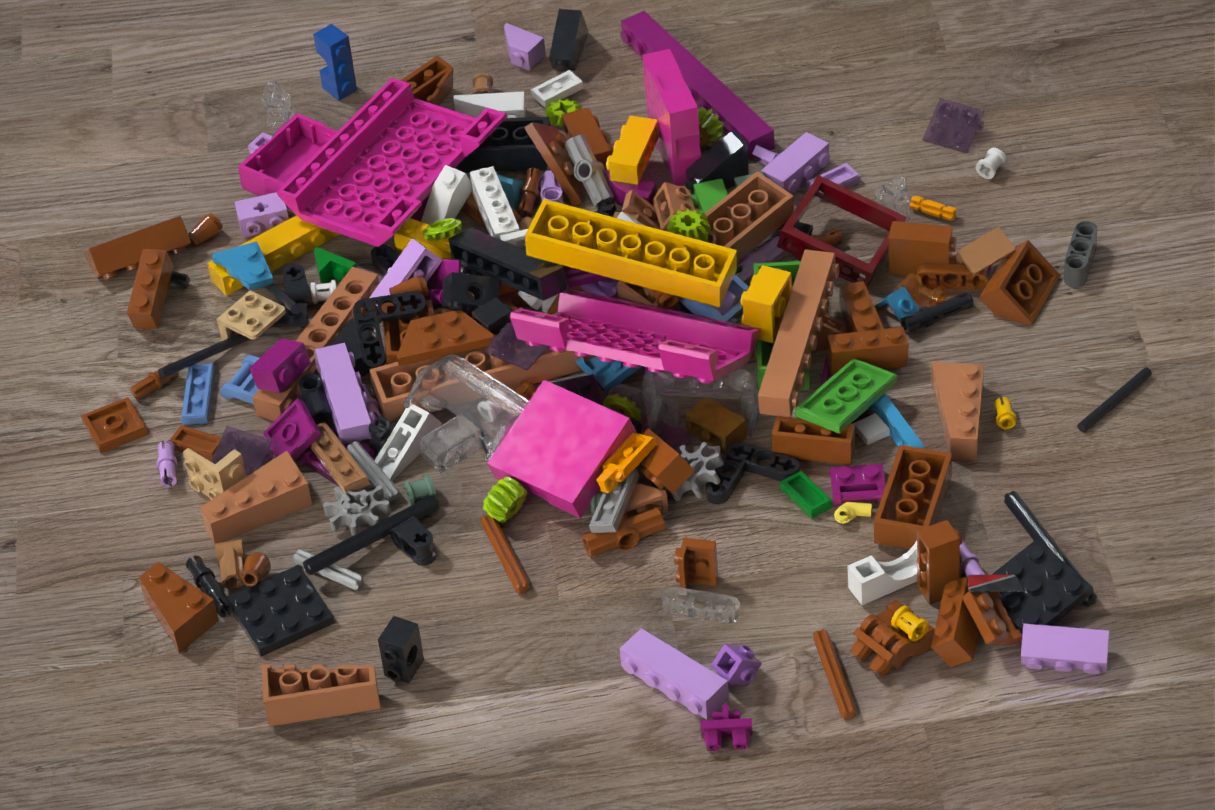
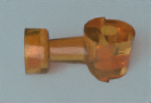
(913, 285)

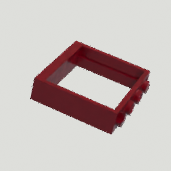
(852, 202)

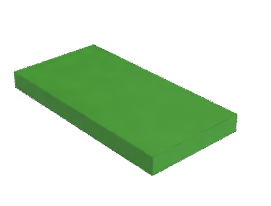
(846, 395)

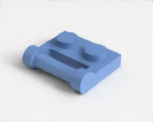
(247, 389)

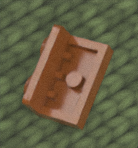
(696, 562)

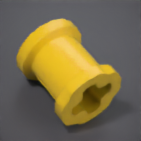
(913, 634)

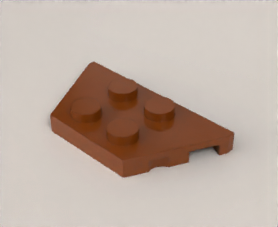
(553, 150)
(441, 336)

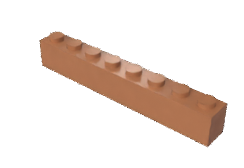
(798, 334)

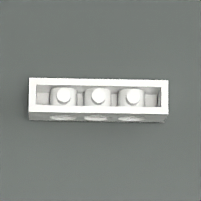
(492, 202)

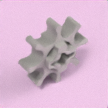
(703, 466)
(356, 508)

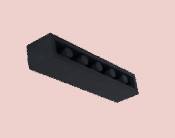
(508, 263)

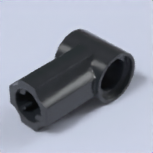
(314, 398)

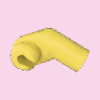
(851, 510)

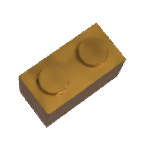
(715, 424)

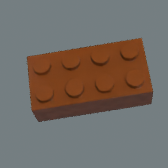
(912, 495)

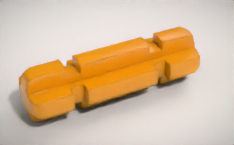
(933, 208)

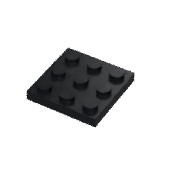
(1048, 586)
(280, 610)

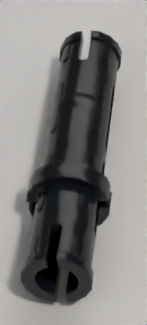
(928, 315)
(205, 579)

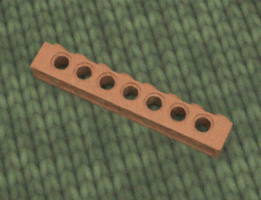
(318, 334)

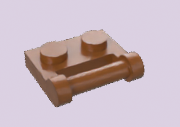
(992, 618)

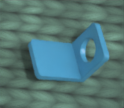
(900, 302)

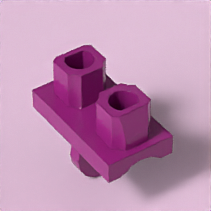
(726, 725)

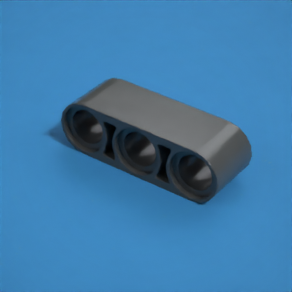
(1080, 254)

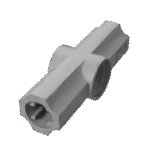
(583, 160)

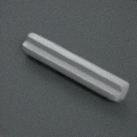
(373, 471)
(333, 571)

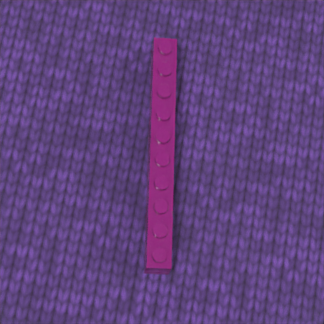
(708, 91)

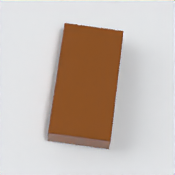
(198, 441)

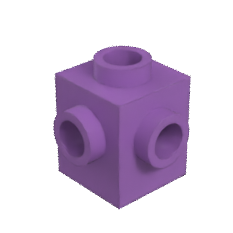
(736, 664)

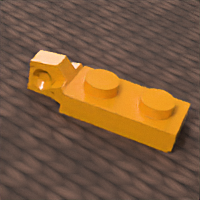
(624, 461)

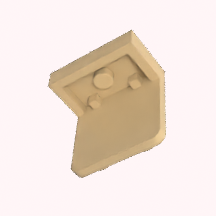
(249, 316)
(214, 478)

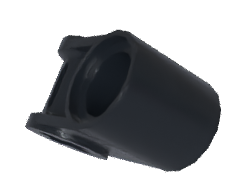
(296, 284)
(414, 541)

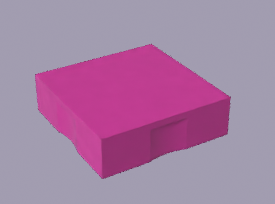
(676, 111)
(283, 155)
(560, 447)

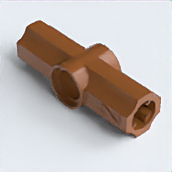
(627, 534)

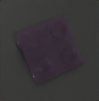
(954, 125)
(513, 350)
(252, 447)

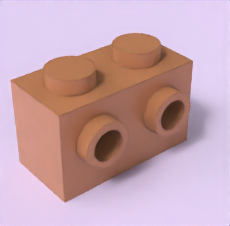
(670, 200)

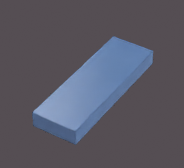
(198, 394)

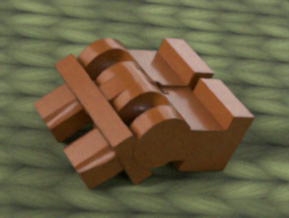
(888, 642)

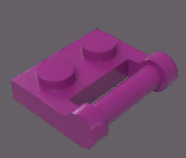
(857, 483)

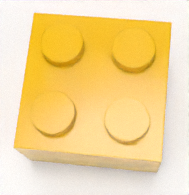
(766, 301)

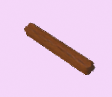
(505, 554)
(834, 674)

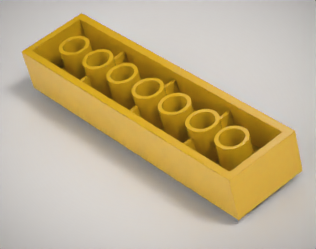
(631, 252)

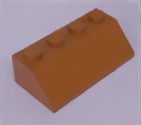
(127, 250)

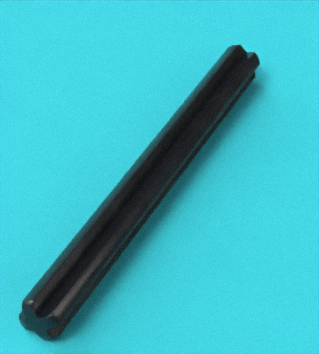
(1037, 531)
(368, 536)

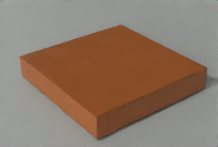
(114, 425)

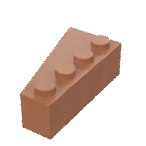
(959, 401)
(257, 500)
(317, 692)

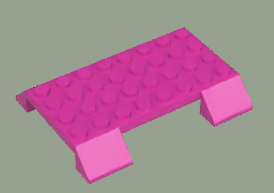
(383, 163)
(639, 335)

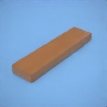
(338, 460)

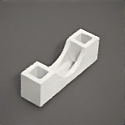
(875, 579)

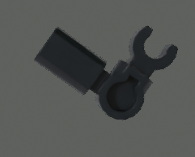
(381, 433)

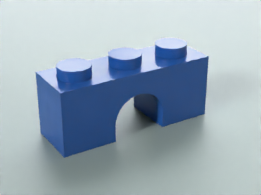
(339, 75)

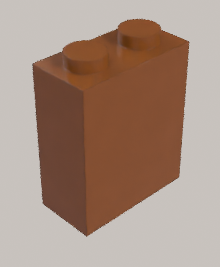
(919, 244)

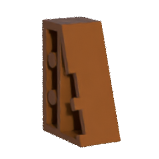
(431, 81)
(177, 605)

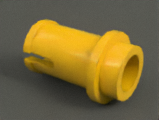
(1005, 416)

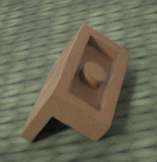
(985, 251)

